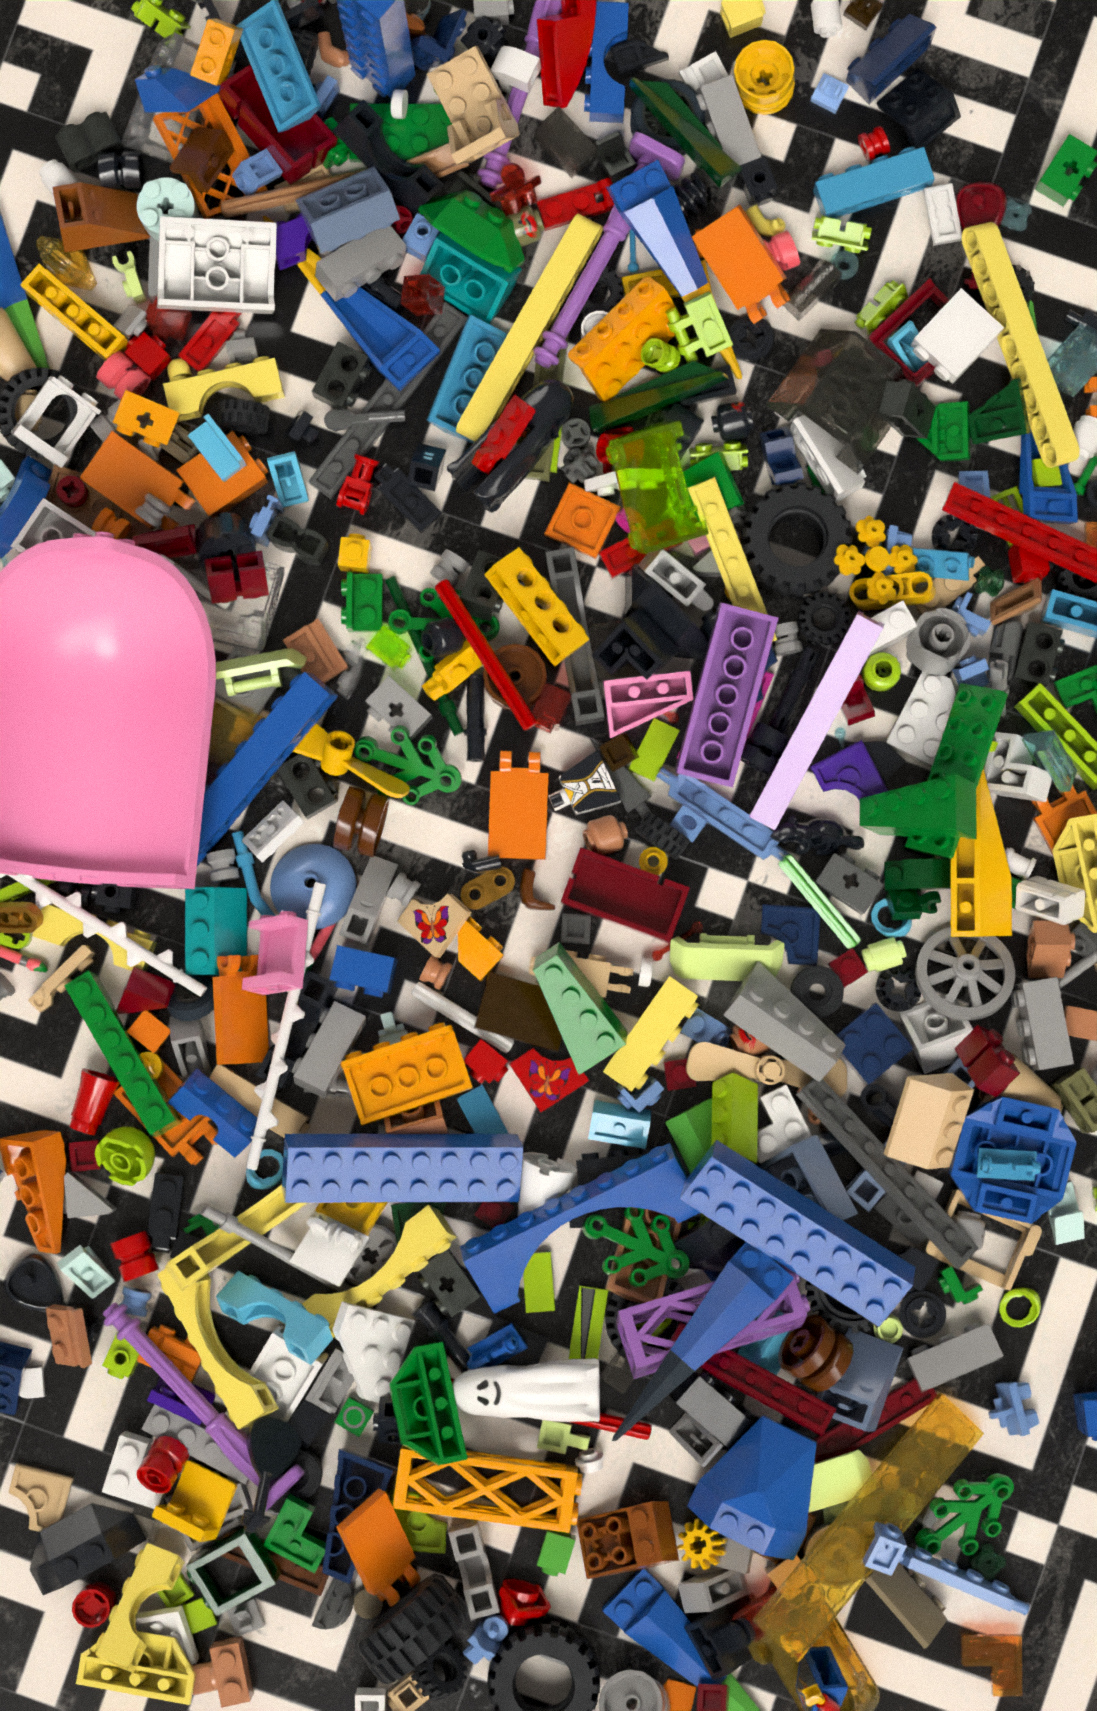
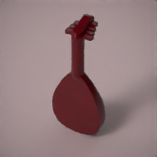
(980, 204)

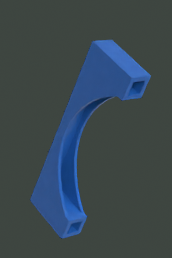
(503, 1253)

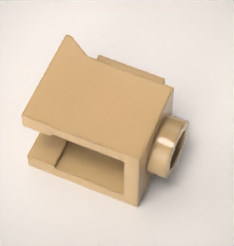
(395, 1700)

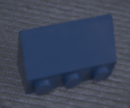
(890, 56)

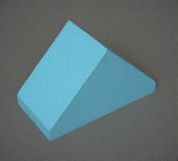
(901, 346)
(288, 479)

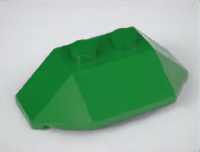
(476, 227)
(427, 1406)

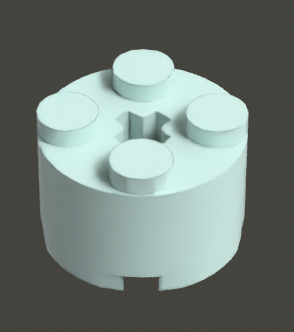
(159, 196)

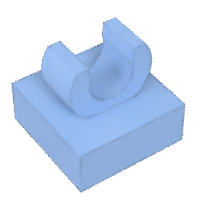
(829, 93)

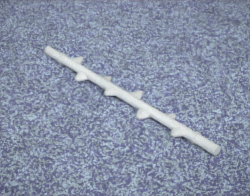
(117, 933)
(291, 1013)

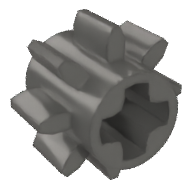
(579, 465)

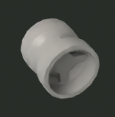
(449, 567)
(787, 639)
(222, 865)

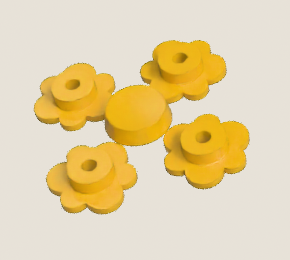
(876, 558)

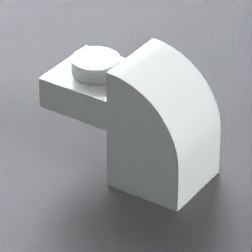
(515, 69)

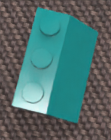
(468, 280)
(214, 927)

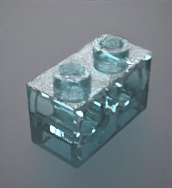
(1074, 361)

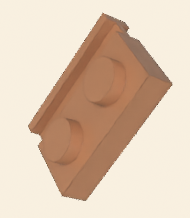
(321, 653)
(68, 1336)

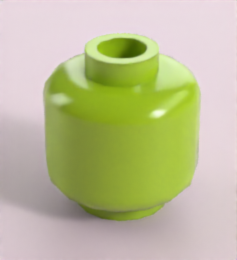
(888, 664)

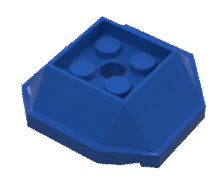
(1014, 1126)

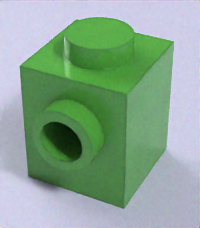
(556, 1552)

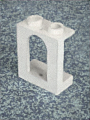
(85, 413)

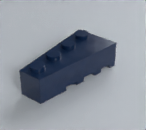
(354, 1483)

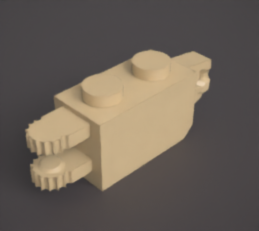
(597, 972)

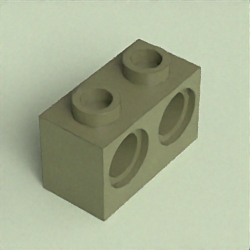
(1079, 1098)

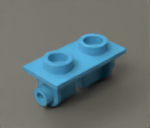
(944, 563)
(1007, 1164)

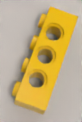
(73, 313)
(536, 621)

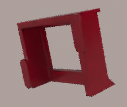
(877, 337)

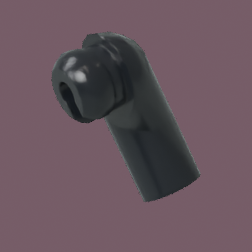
(480, 865)

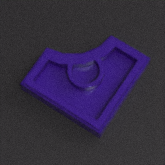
(850, 771)

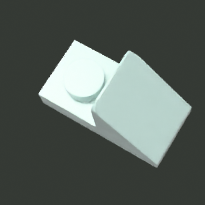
(1066, 1218)
(86, 1271)

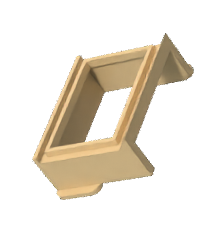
(1025, 1247)

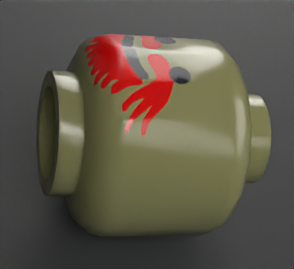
(527, 225)

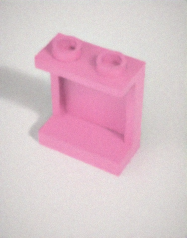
(280, 954)

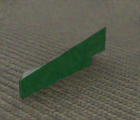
(686, 129)

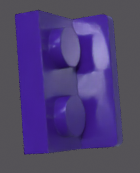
(167, 1399)

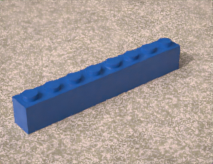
(261, 756)

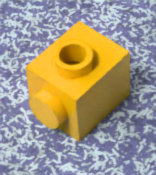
(355, 554)

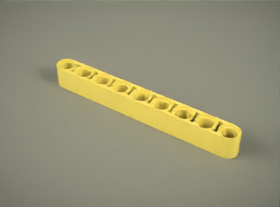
(528, 328)
(1020, 344)

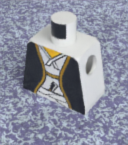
(586, 787)

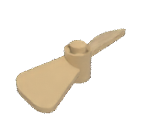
(713, 1062)

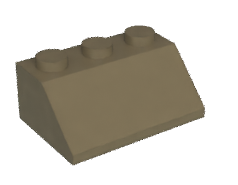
(910, 1603)

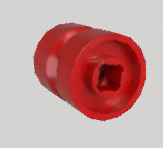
(134, 1256)
(162, 1464)
(93, 1604)

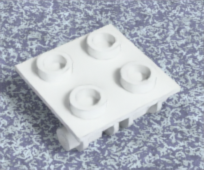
(329, 1249)

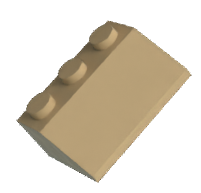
(929, 1120)

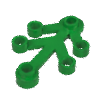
(439, 607)
(413, 764)
(641, 1247)
(993, 1491)

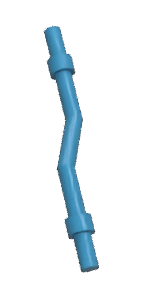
(245, 861)

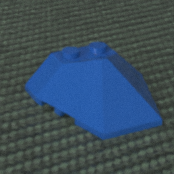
(760, 1490)

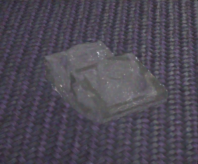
(355, 658)

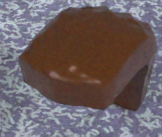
(526, 893)

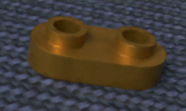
(489, 890)
(19, 917)

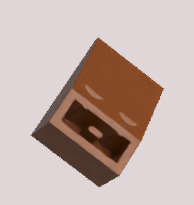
(96, 216)
(627, 1539)

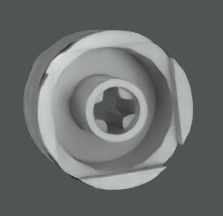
(938, 641)

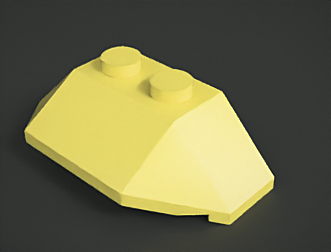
(1077, 862)
(160, 1675)

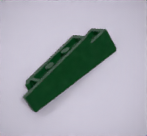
(654, 395)

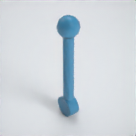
(632, 266)

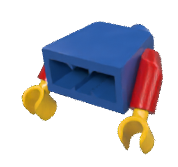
(820, 1681)

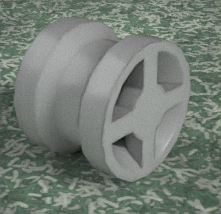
(153, 510)
(403, 889)

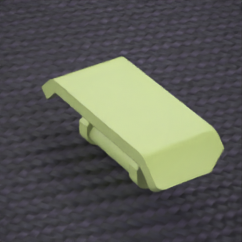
(254, 663)
(723, 957)
(838, 1479)

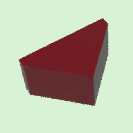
(145, 992)

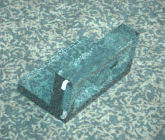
(1051, 757)

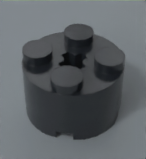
(224, 537)

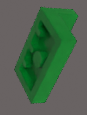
(363, 602)

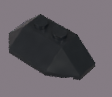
(647, 595)
(708, 1245)
(82, 1545)

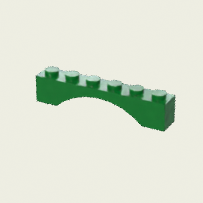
(127, 1064)

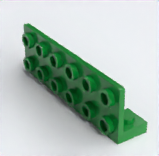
(963, 751)

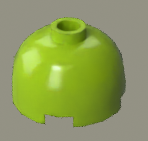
(126, 1155)

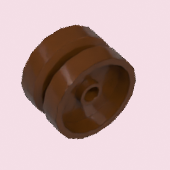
(532, 674)
(356, 820)
(816, 1354)

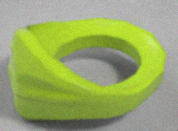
(1034, 1309)

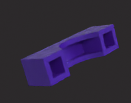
(291, 242)

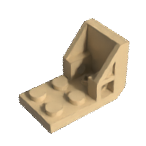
(474, 106)

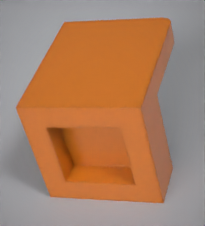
(149, 1031)

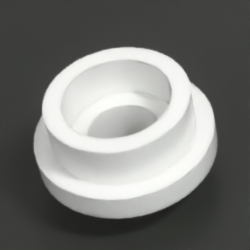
(590, 1460)

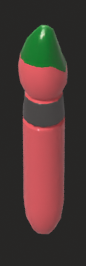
(31, 963)

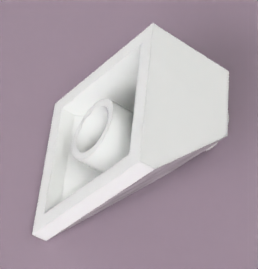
(933, 1035)

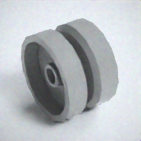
(633, 1685)

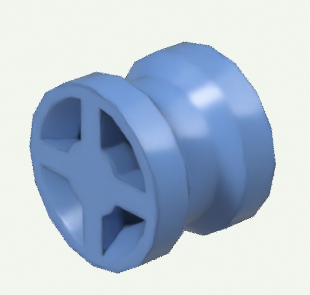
(136, 1300)

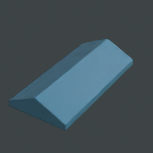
(278, 67)
(467, 367)

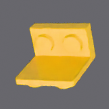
(198, 1503)

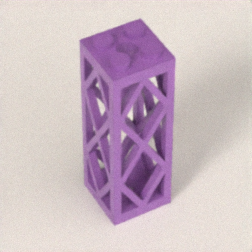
(656, 1311)

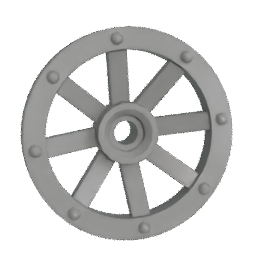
(963, 976)

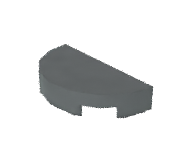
(335, 1606)

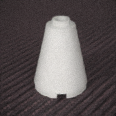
(543, 1180)

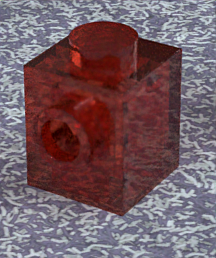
(422, 294)
(167, 322)

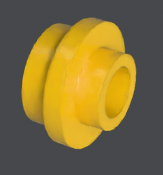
(653, 851)

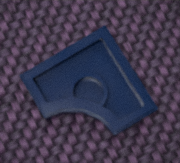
(796, 929)

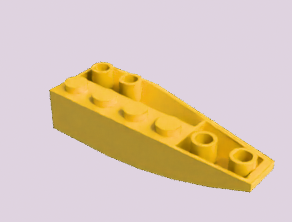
(981, 877)

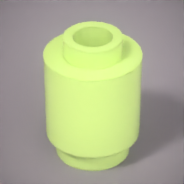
(883, 954)

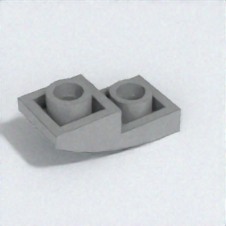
(131, 321)

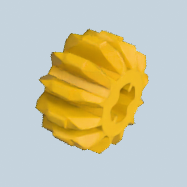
(701, 1555)

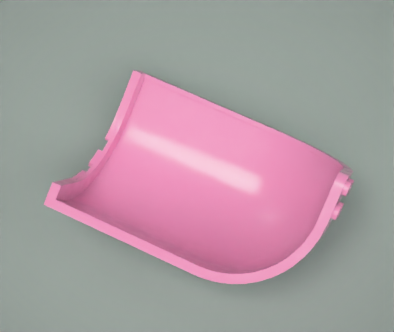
(102, 715)

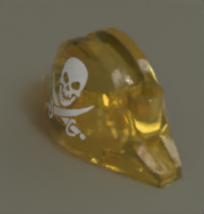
(68, 267)

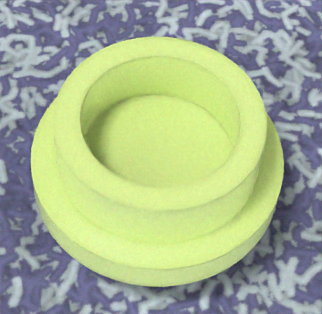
(890, 1330)

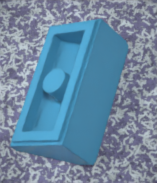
(481, 1112)

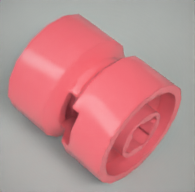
(783, 250)
(119, 374)

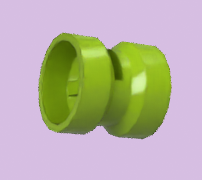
(660, 355)

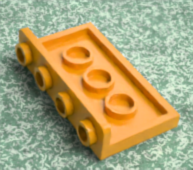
(613, 347)
(406, 1073)

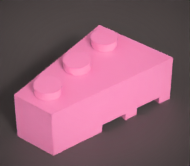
(639, 700)

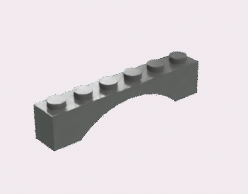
(579, 665)

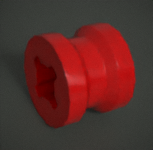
(874, 143)

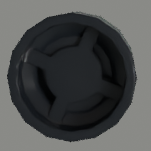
(121, 170)
(768, 739)

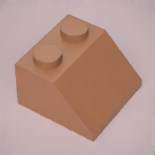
(420, 1120)

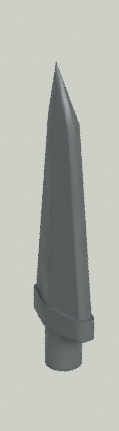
(627, 786)

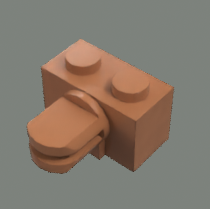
(1049, 949)
(226, 1673)

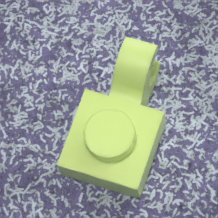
(132, 284)
(557, 1436)

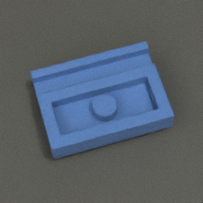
(262, 521)

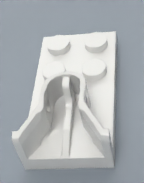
(284, 1375)

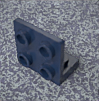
(439, 49)
(13, 1364)

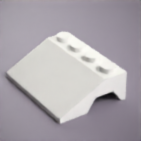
(216, 265)

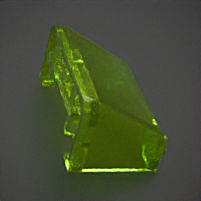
(654, 487)

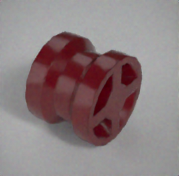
(405, 217)
(77, 495)

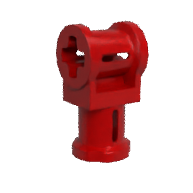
(357, 485)

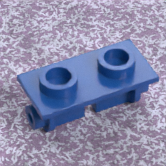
(496, 1348)

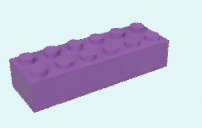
(726, 694)

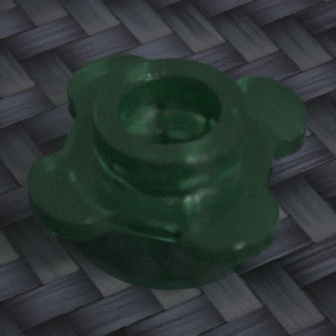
(995, 585)
(994, 1567)

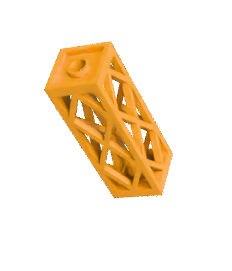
(508, 1512)

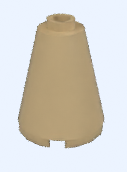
(13, 353)
(1027, 1087)

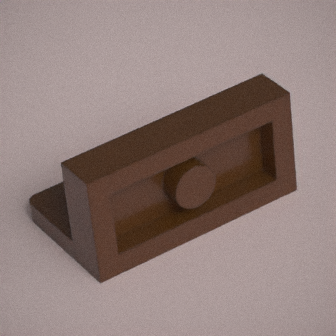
(203, 157)

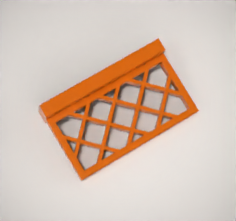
(216, 118)

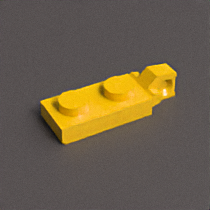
(452, 671)

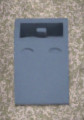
(866, 1383)

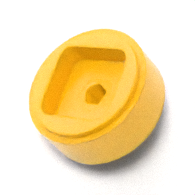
(153, 1063)

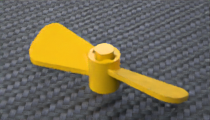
(335, 758)

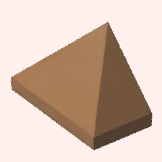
(1016, 602)

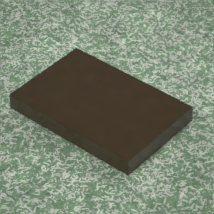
(517, 1012)

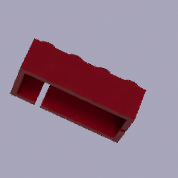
(292, 149)
(624, 895)

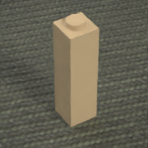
(242, 1090)

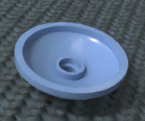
(326, 867)

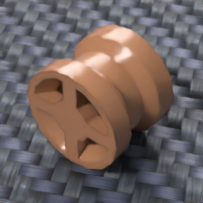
(435, 972)

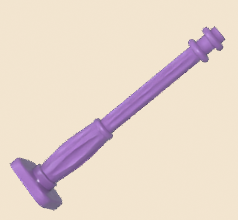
(644, 151)
(497, 158)
(218, 1425)

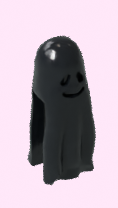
(553, 407)

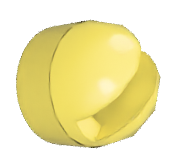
(178, 368)

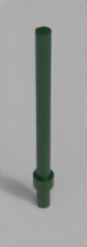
(447, 707)

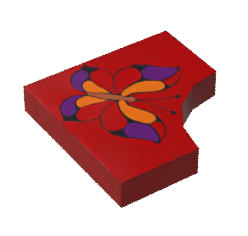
(547, 1079)

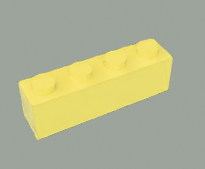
(651, 1033)

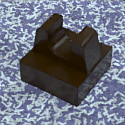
(863, 12)
(619, 752)

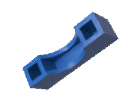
(606, 95)

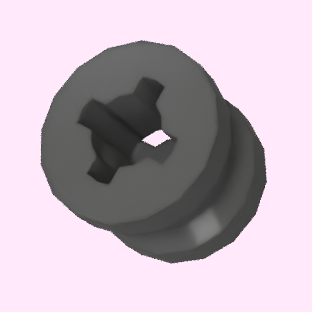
(578, 429)

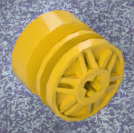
(769, 62)

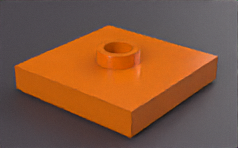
(582, 520)

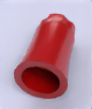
(92, 1100)

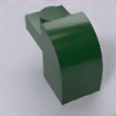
(918, 874)

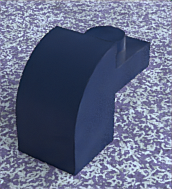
(780, 456)

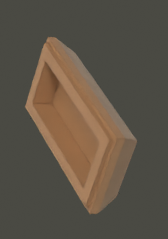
(438, 161)

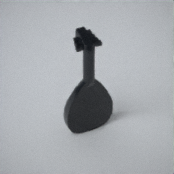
(36, 1285)
(271, 1449)

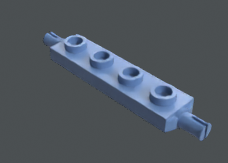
(723, 815)
(968, 1582)

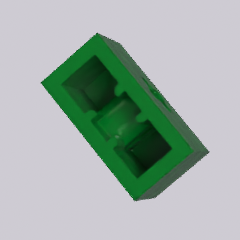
(1072, 155)

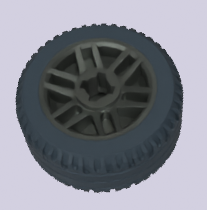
(646, 123)

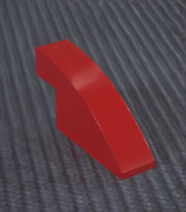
(564, 49)

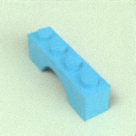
(247, 1300)

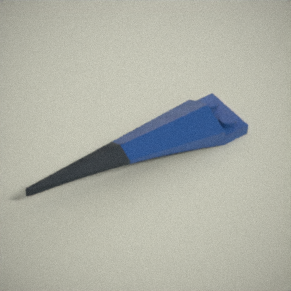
(737, 1298)

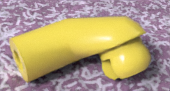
(765, 226)

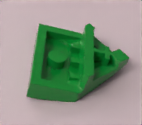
(949, 432)

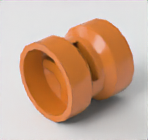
(109, 523)

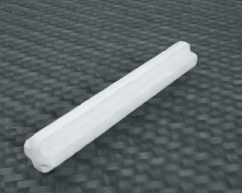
(458, 1015)

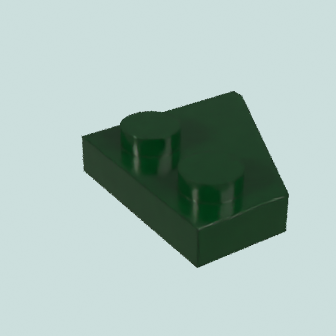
(1001, 415)

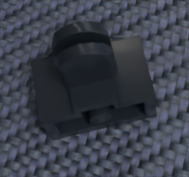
(721, 1641)

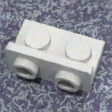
(272, 831)

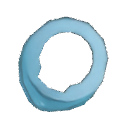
(901, 931)
(270, 1182)

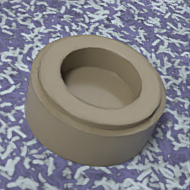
(367, 1605)

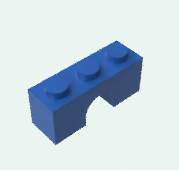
(204, 1097)

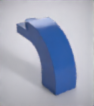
(26, 494)

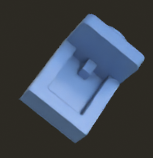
(974, 622)
(972, 671)
(705, 1028)
(639, 1099)

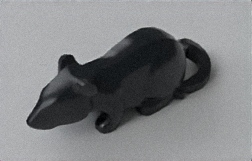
(820, 834)

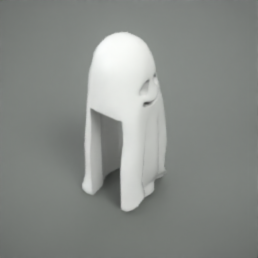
(540, 1391)

